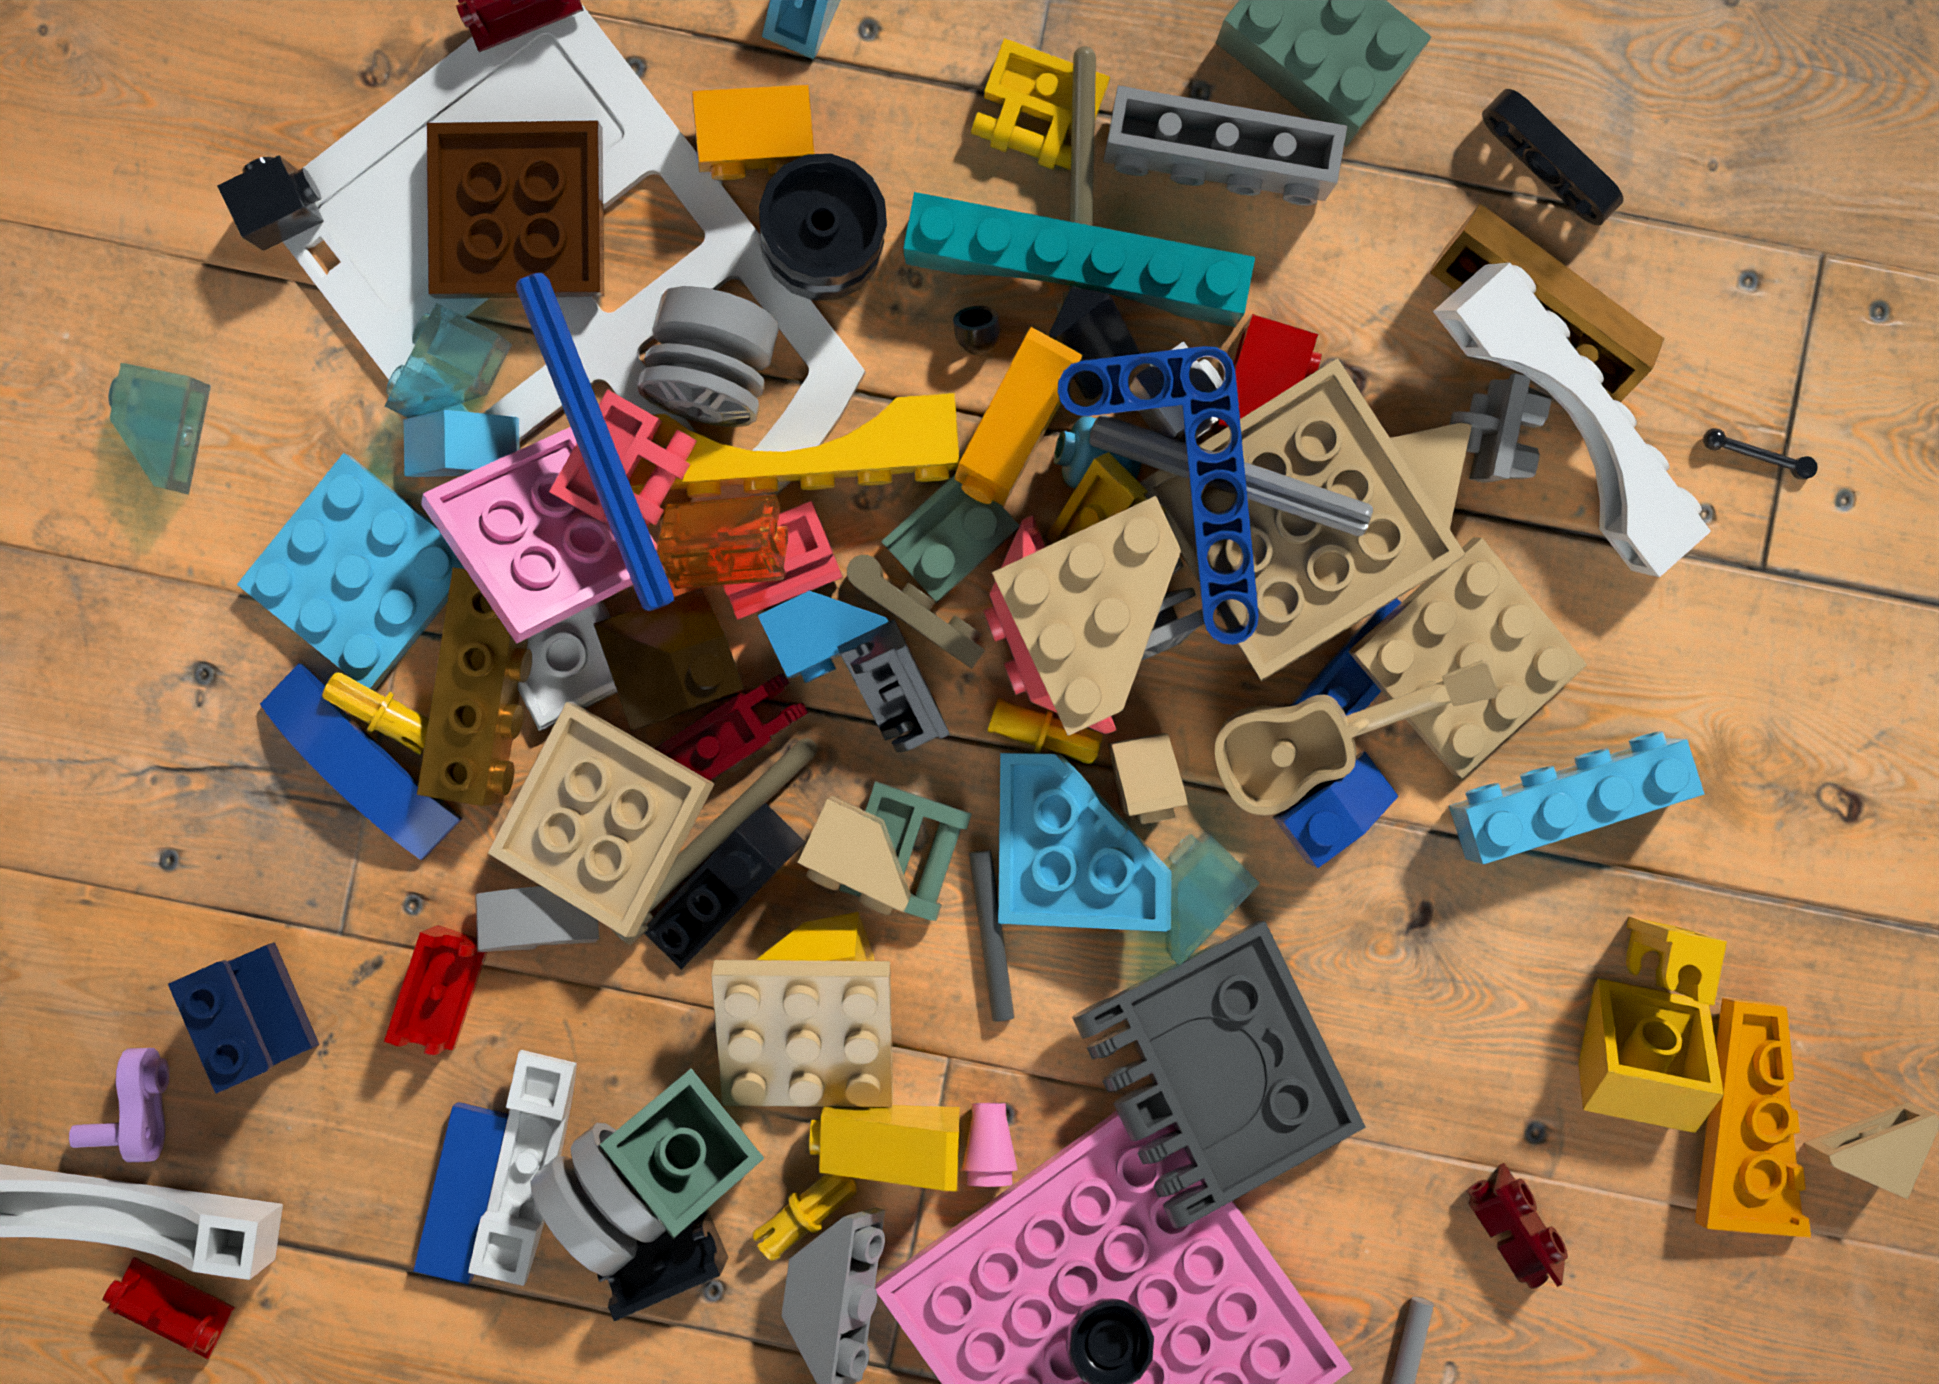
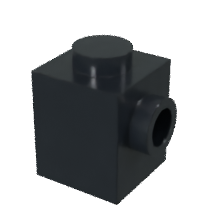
(271, 201)

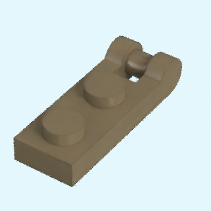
(914, 609)

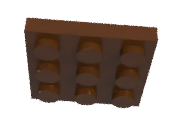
(514, 206)

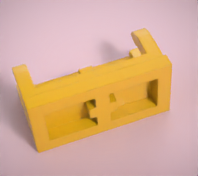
(1687, 958)

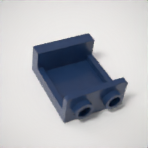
(243, 1016)

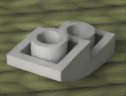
(528, 919)

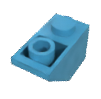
(810, 629)

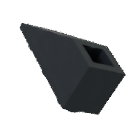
(723, 885)

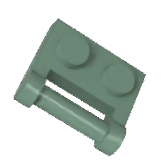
(903, 818)

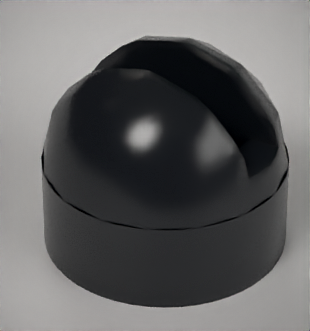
(976, 329)

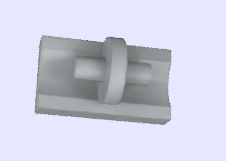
(1496, 429)

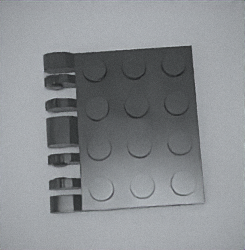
(1228, 1067)

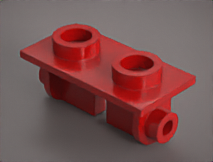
(169, 1307)

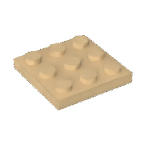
(1458, 619)
(601, 819)
(804, 1032)

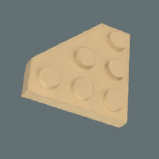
(1092, 608)

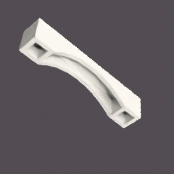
(1640, 504)
(183, 1226)

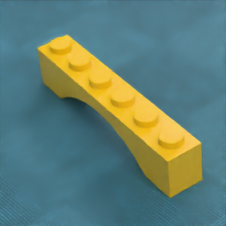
(905, 437)

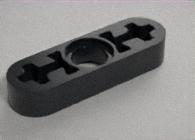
(1552, 157)

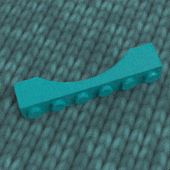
(1145, 269)

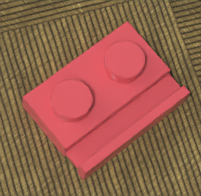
(807, 565)

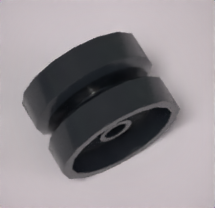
(823, 194)

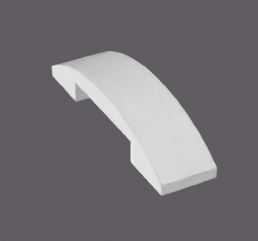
(533, 1136)

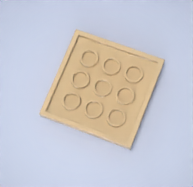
(1306, 573)

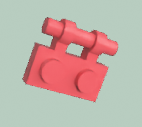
(632, 436)

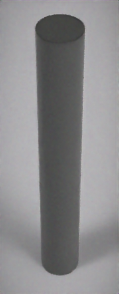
(991, 935)

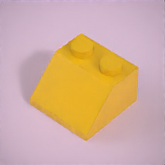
(1649, 1057)

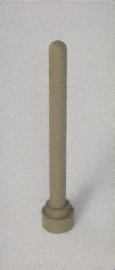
(1082, 140)
(729, 820)

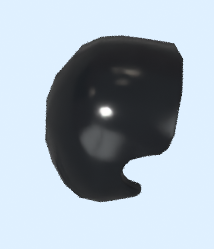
(1109, 1342)

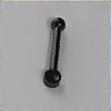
(1801, 467)

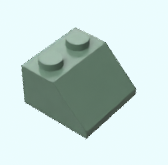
(681, 1152)

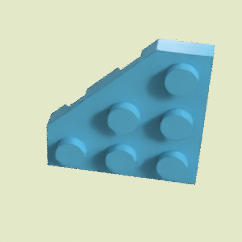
(1071, 855)

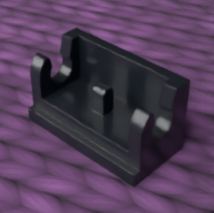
(893, 687)
(667, 1267)

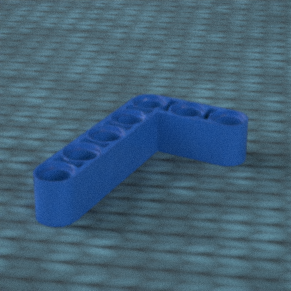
(1203, 466)

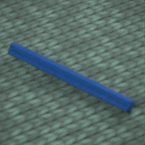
(594, 441)

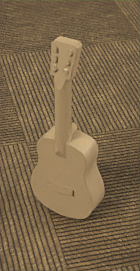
(1280, 753)

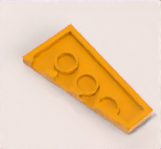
(1749, 1144)

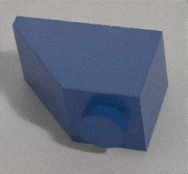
(1337, 812)

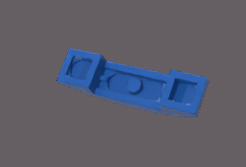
(357, 764)

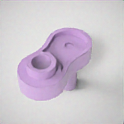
(141, 1125)

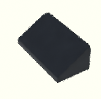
(1094, 329)

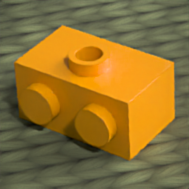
(751, 129)

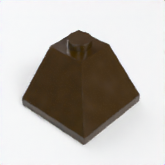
(668, 659)

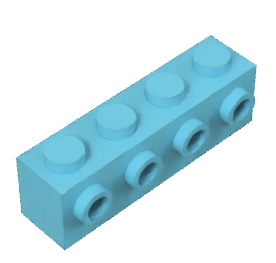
(1575, 799)

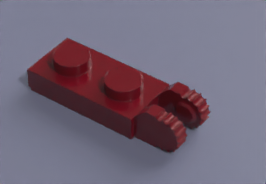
(730, 732)

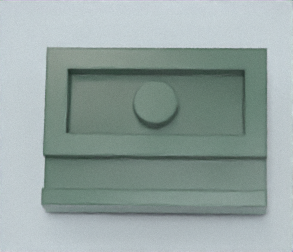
(949, 538)

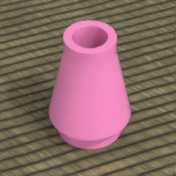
(989, 1147)

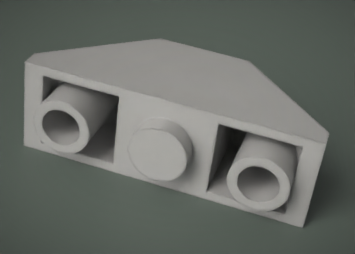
(834, 1295)

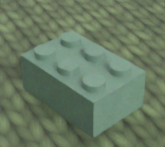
(1325, 54)

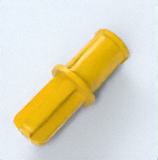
(380, 712)
(1043, 732)
(803, 1214)

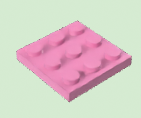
(525, 545)

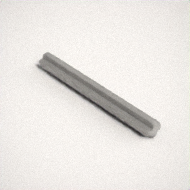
(1261, 484)

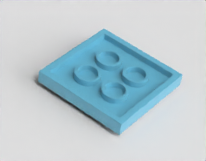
(355, 572)

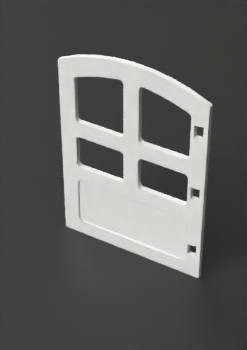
(562, 72)

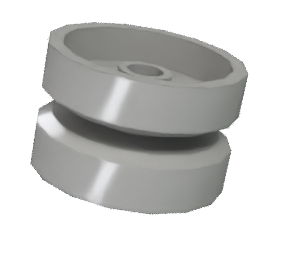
(593, 1205)

